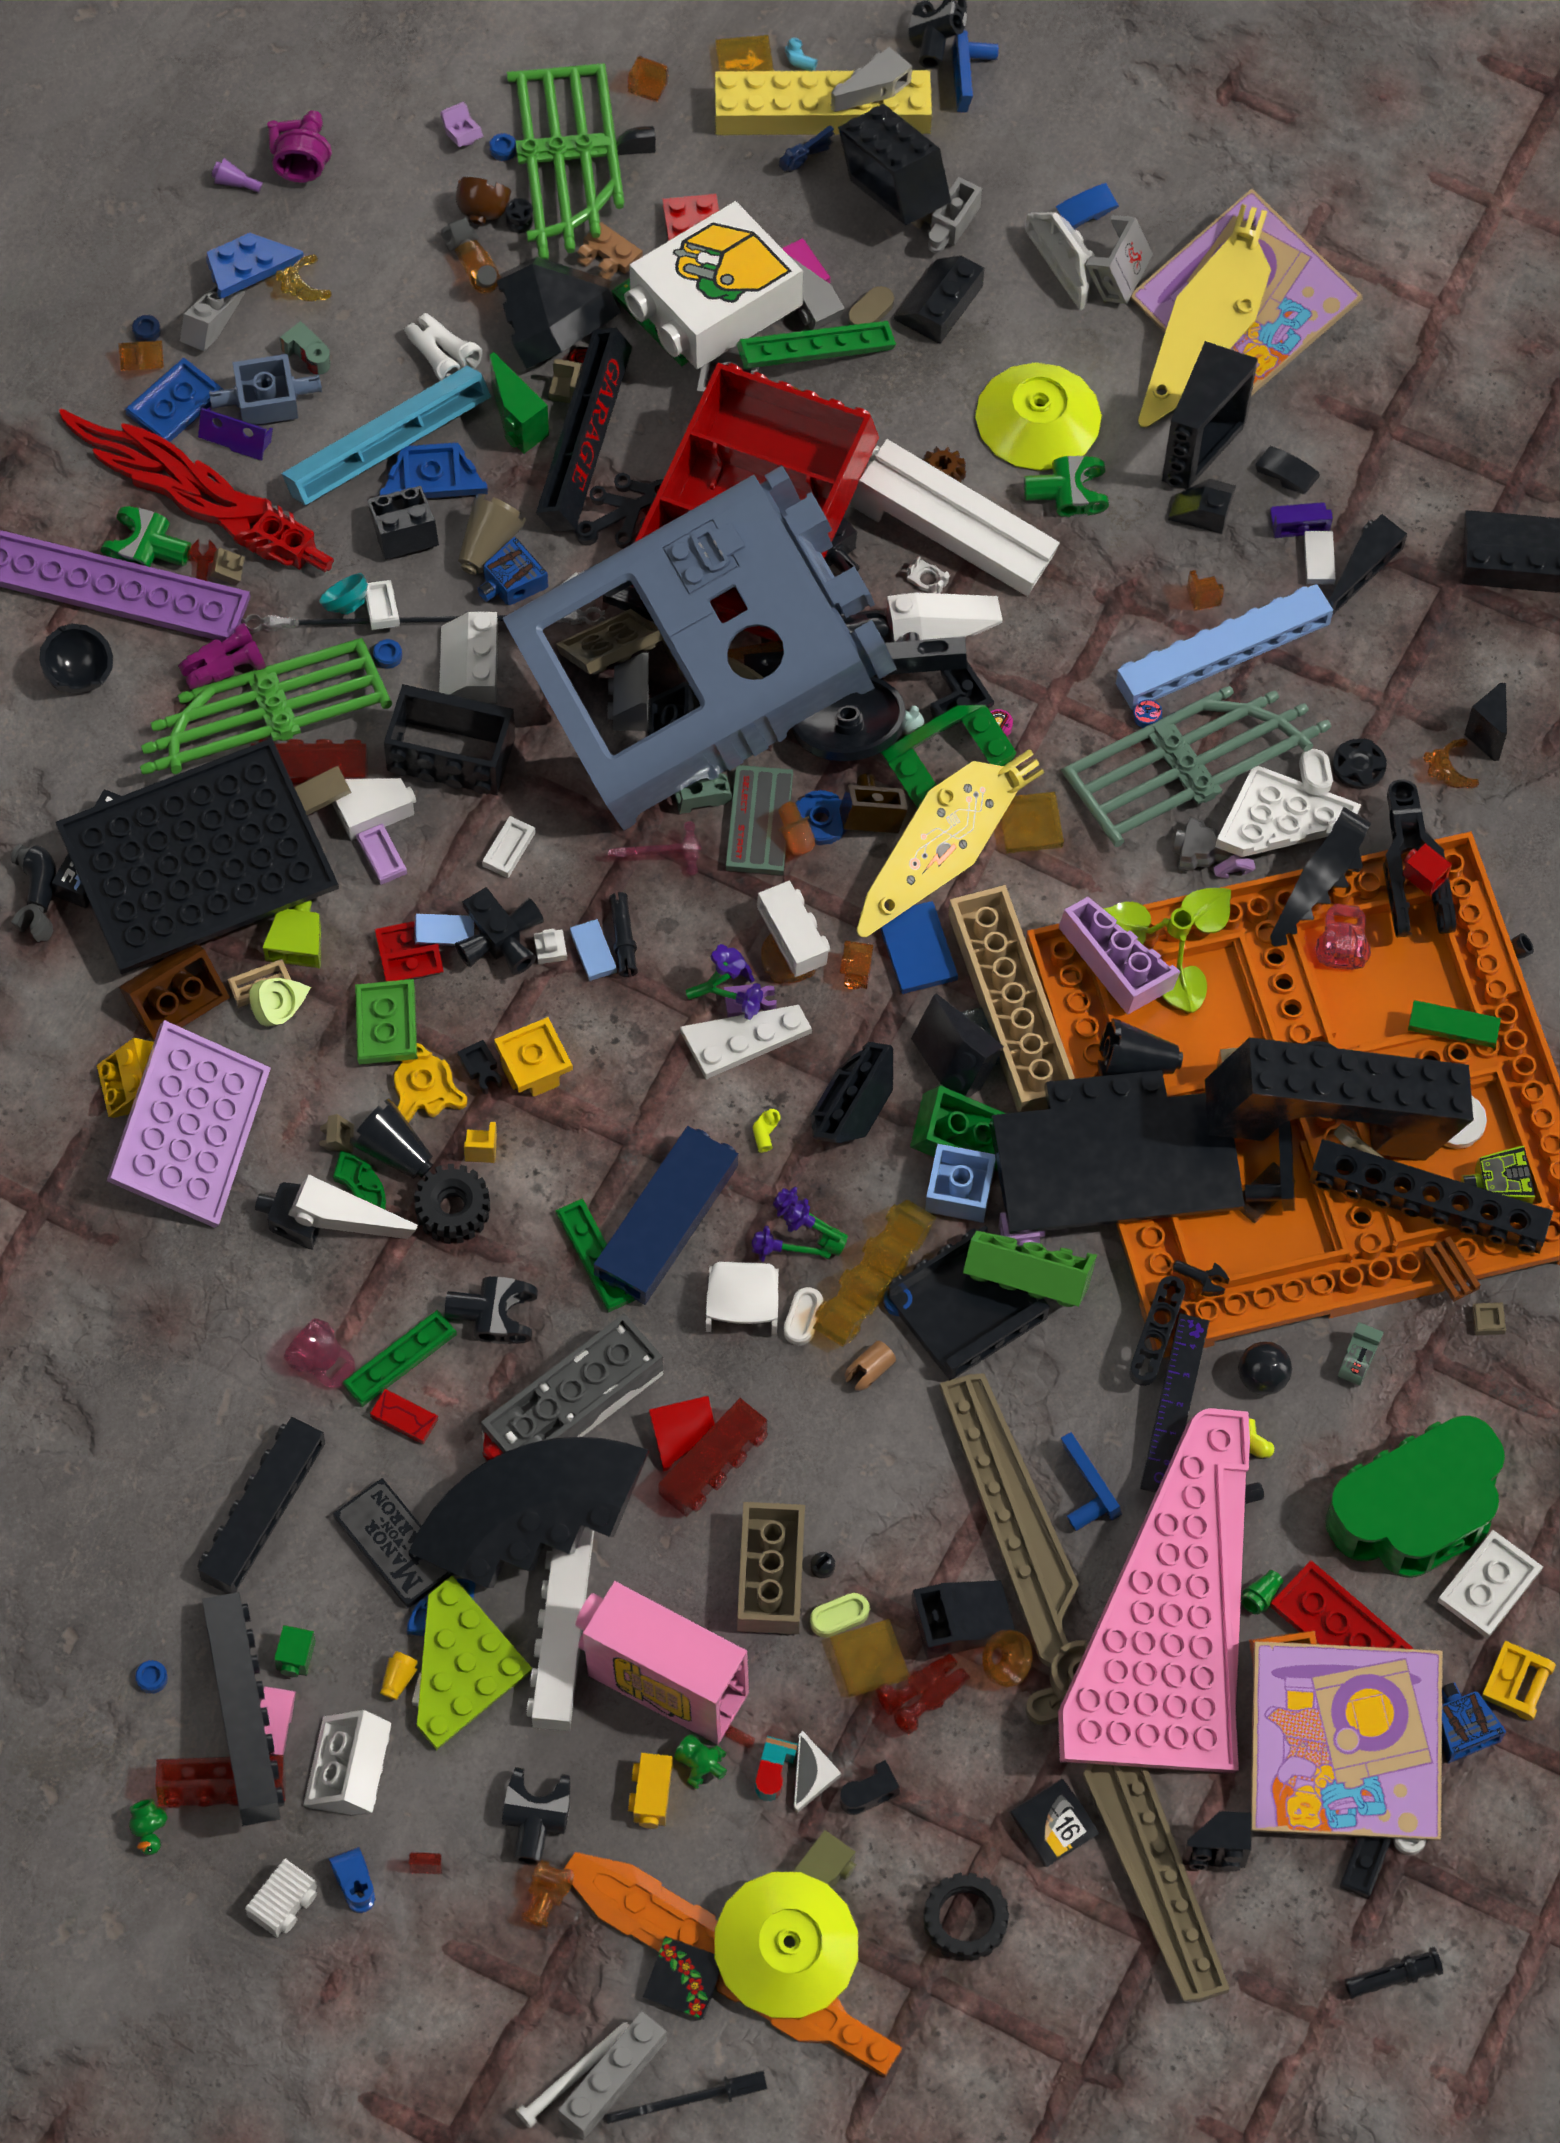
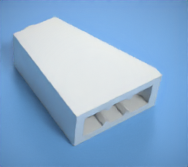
(373, 804)

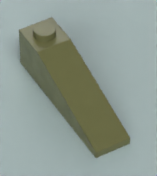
(828, 1860)

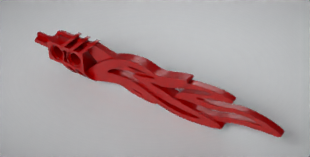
(182, 490)

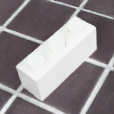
(793, 928)

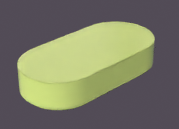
(839, 1615)

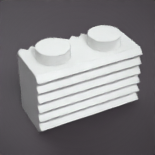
(282, 1898)

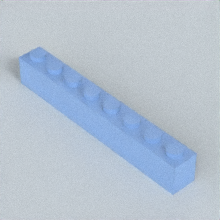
(1224, 645)

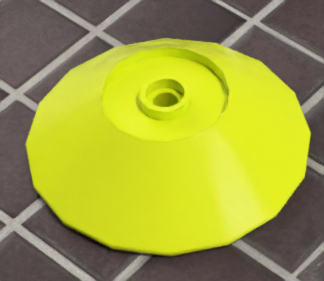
(1033, 434)
(753, 1952)

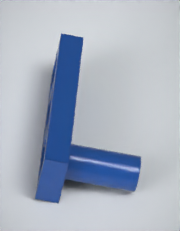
(961, 54)
(1104, 1499)

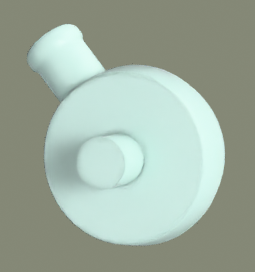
(913, 720)

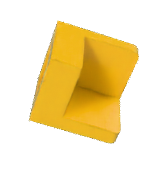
(481, 1145)

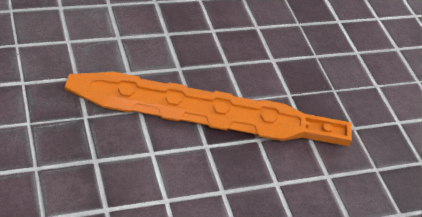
(648, 1911)

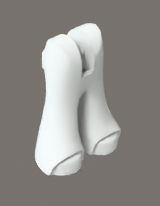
(434, 334)

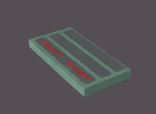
(755, 820)

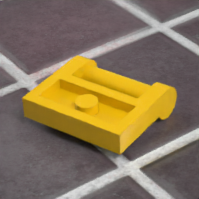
(1508, 1676)

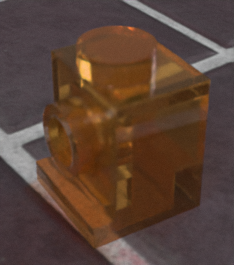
(856, 964)

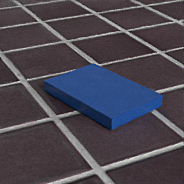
(173, 401)
(919, 949)

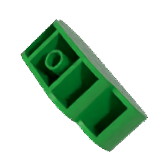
(1420, 1499)

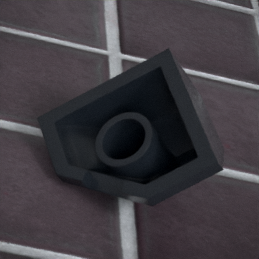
(1203, 505)

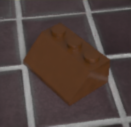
(175, 990)

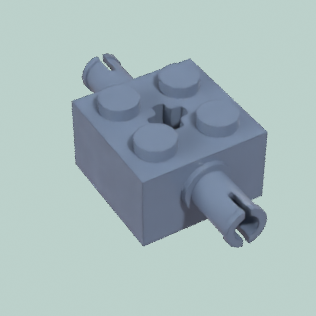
(265, 390)

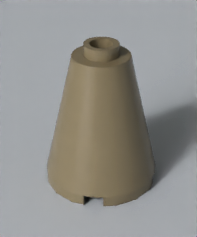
(487, 531)

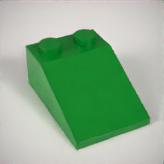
(520, 408)
(952, 1121)

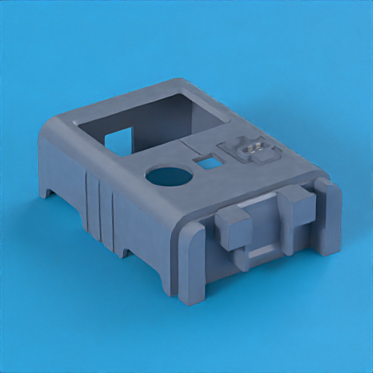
(771, 553)

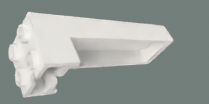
(953, 516)

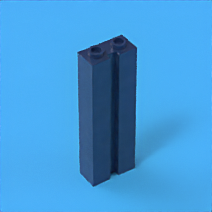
(666, 1214)

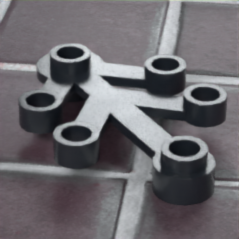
(627, 508)

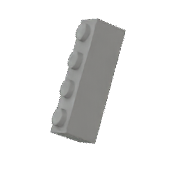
(612, 2075)

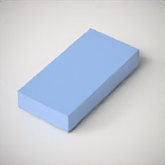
(442, 929)
(593, 950)

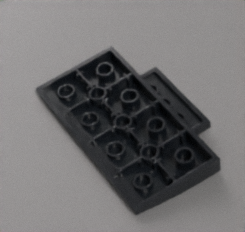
(1112, 1156)

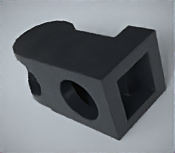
(863, 1795)

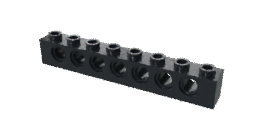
(1422, 1183)

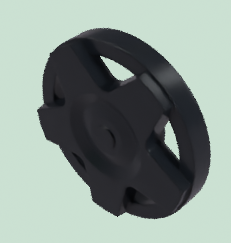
(1359, 763)

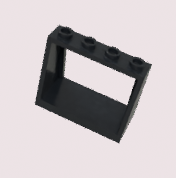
(1208, 413)

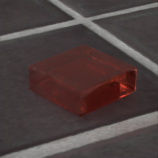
(425, 1863)

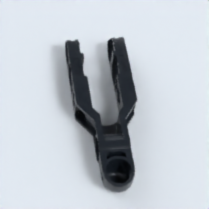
(1409, 834)

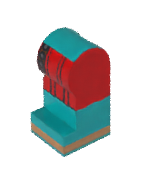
(769, 1777)

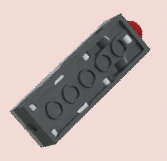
(576, 1390)

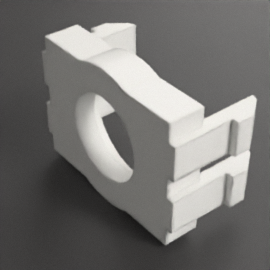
(920, 567)

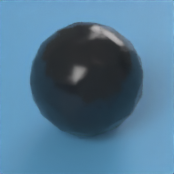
(1265, 1368)

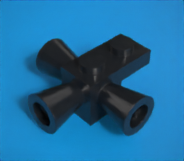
(498, 931)

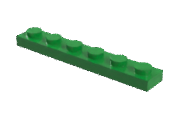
(816, 344)

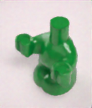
(700, 1759)

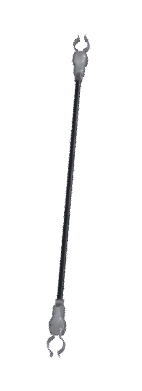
(274, 622)

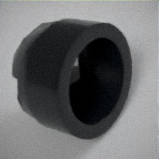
(1522, 945)
(826, 1569)

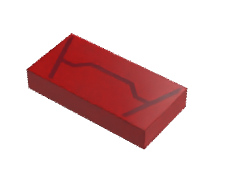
(404, 1416)

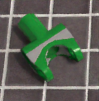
(1067, 487)
(147, 540)

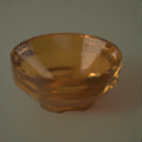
(1015, 1658)

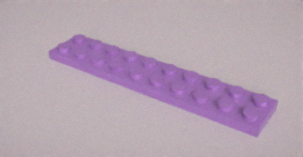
(120, 587)

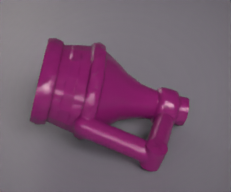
(300, 149)

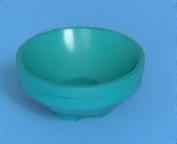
(345, 595)

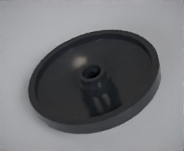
(855, 725)

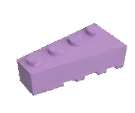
(1116, 956)

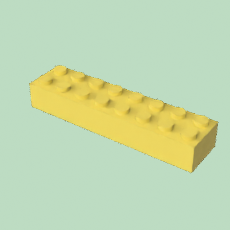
(802, 102)

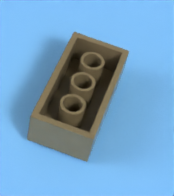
(771, 1568)

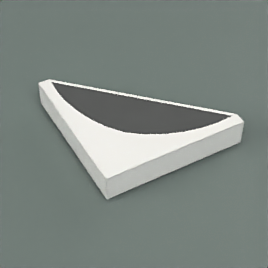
(814, 1772)

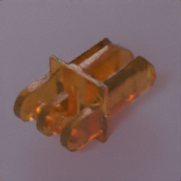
(796, 830)

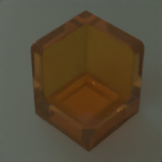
(647, 78)
(141, 355)
(1204, 592)

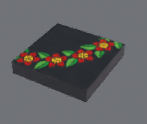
(683, 1978)

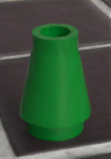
(1260, 1594)

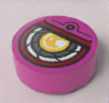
(1004, 720)

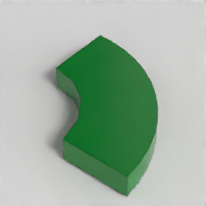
(359, 1179)

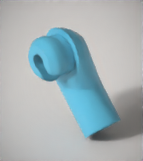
(796, 56)

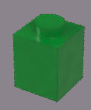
(294, 1651)

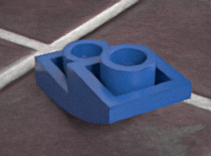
(1088, 205)

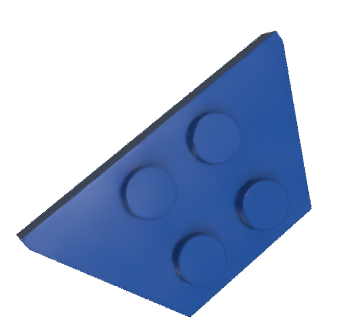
(248, 262)
(438, 469)

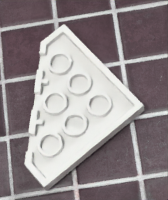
(1277, 814)

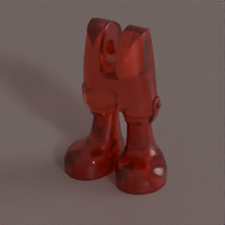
(929, 1682)

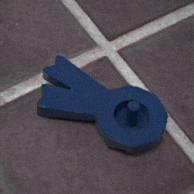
(799, 153)

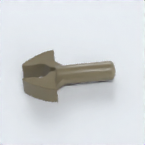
(1350, 1139)

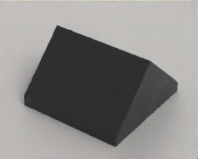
(1489, 722)

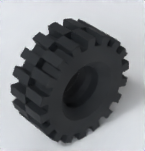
(446, 1184)

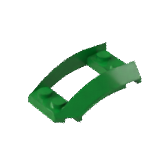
(979, 724)

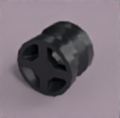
(523, 209)

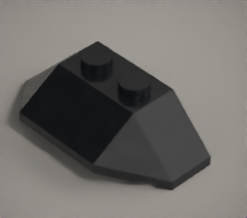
(855, 1095)

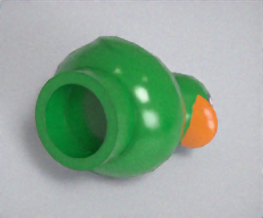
(144, 1821)

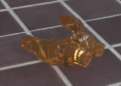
(1442, 768)

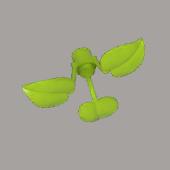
(1207, 910)

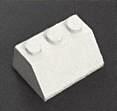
(470, 656)
(348, 1763)

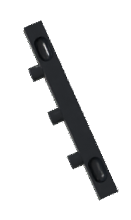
(908, 656)

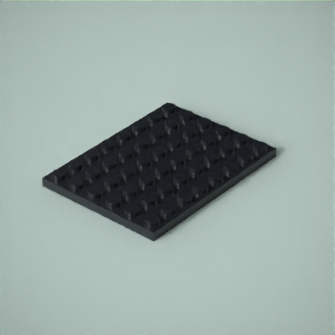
(196, 855)

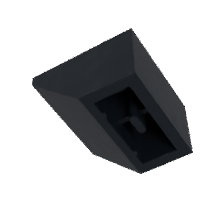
(403, 522)
(1220, 1842)

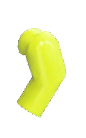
(763, 1127)
(1259, 1446)

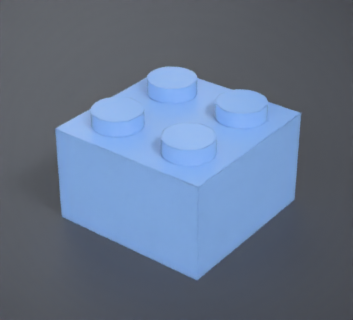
(960, 1183)

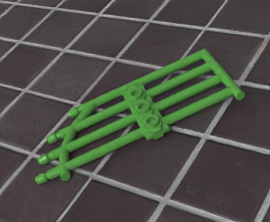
(561, 148)
(272, 705)

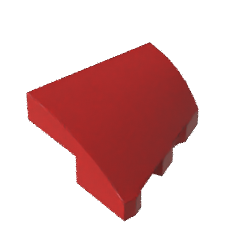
(680, 1427)

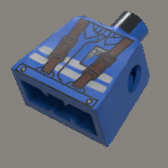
(513, 574)
(1467, 1724)

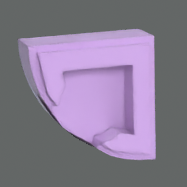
(1234, 864)

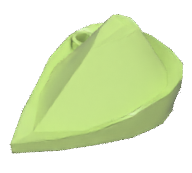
(276, 1000)

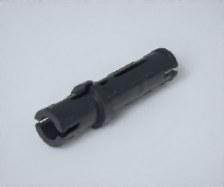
(625, 945)

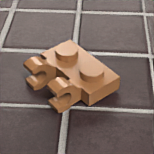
(613, 248)

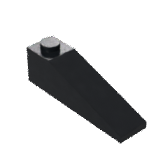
(1375, 549)

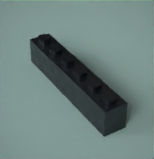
(261, 1505)

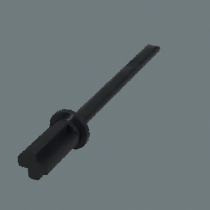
(733, 2088)

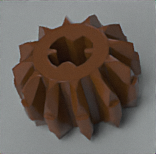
(947, 462)

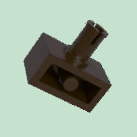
(872, 807)

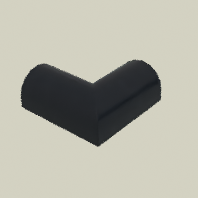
(965, 689)

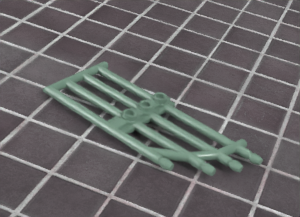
(1183, 760)

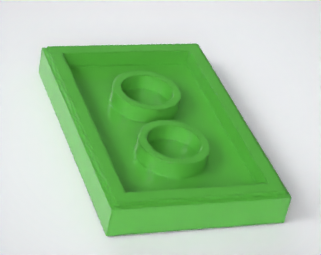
(386, 1021)

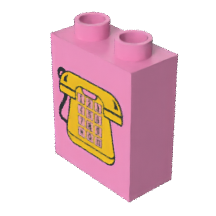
(663, 1661)

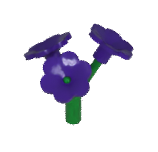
(730, 965)

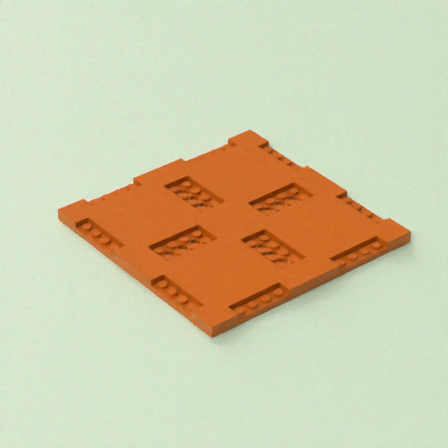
(1319, 1255)

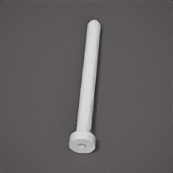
(528, 2114)

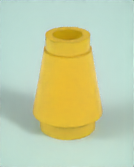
(398, 1674)

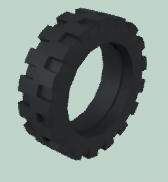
(966, 1884)

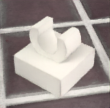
(550, 946)

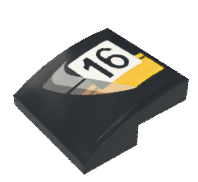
(1054, 1822)

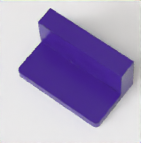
(1296, 519)

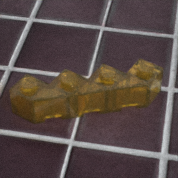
(866, 1283)

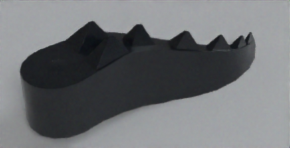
(1324, 871)

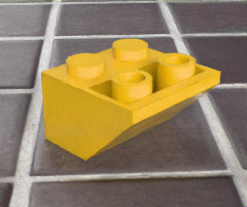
(122, 1074)

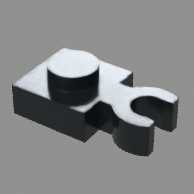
(479, 1063)

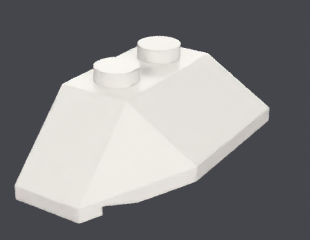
(1063, 252)

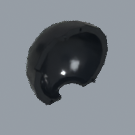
(76, 658)

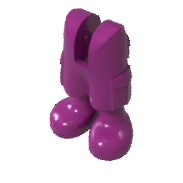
(213, 664)

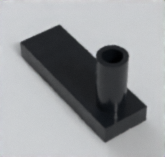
(1278, 1191)

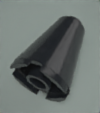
(1135, 1050)
(393, 1141)

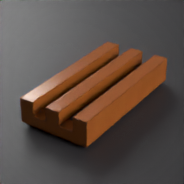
(1429, 1253)

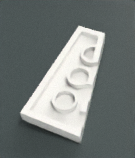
(735, 1040)

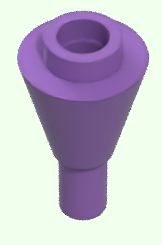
(228, 174)

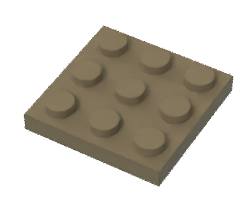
(610, 642)

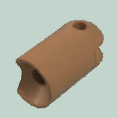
(873, 1363)

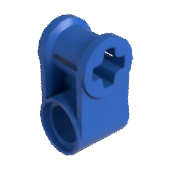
(353, 1876)

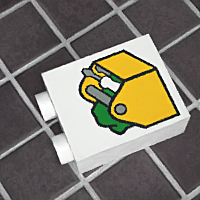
(714, 286)

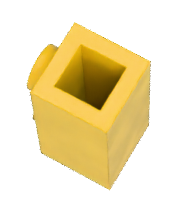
(652, 1790)

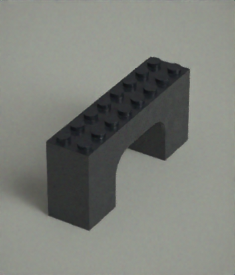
(1406, 1100)

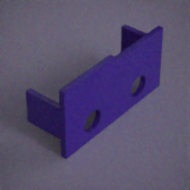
(232, 434)

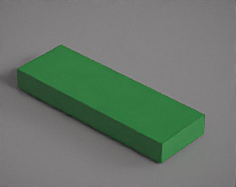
(1454, 1024)

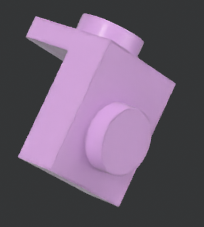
(460, 126)

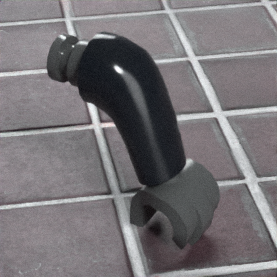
(41, 870)

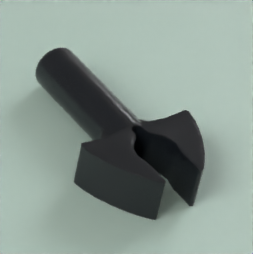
(1203, 1277)

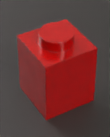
(1426, 869)

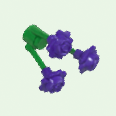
(796, 1215)

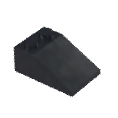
(955, 1047)

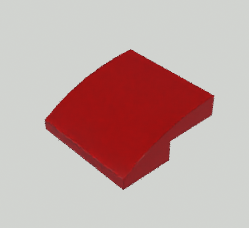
(402, 957)

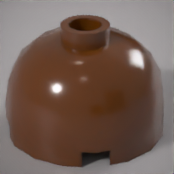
(481, 200)

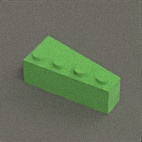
(1030, 1268)

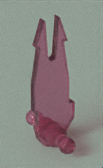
(689, 847)

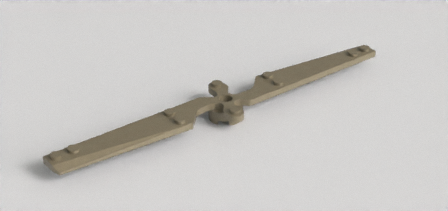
(1044, 1593)

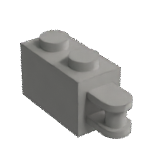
(953, 219)

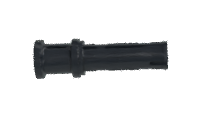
(1409, 1970)

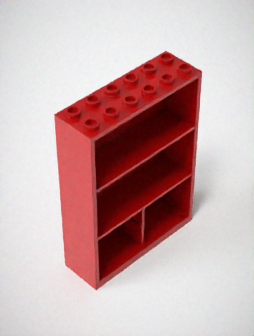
(749, 430)

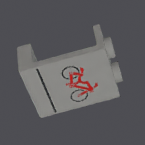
(1121, 272)

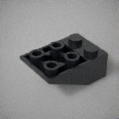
(960, 1615)

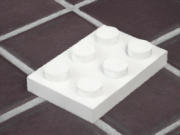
(1490, 1584)

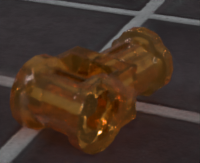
(548, 1889)

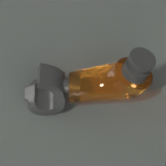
(474, 259)

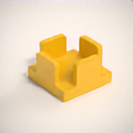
(533, 1057)

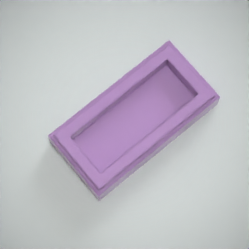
(381, 854)

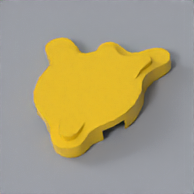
(426, 1085)

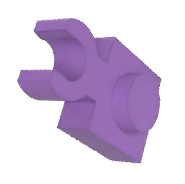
(734, 1009)

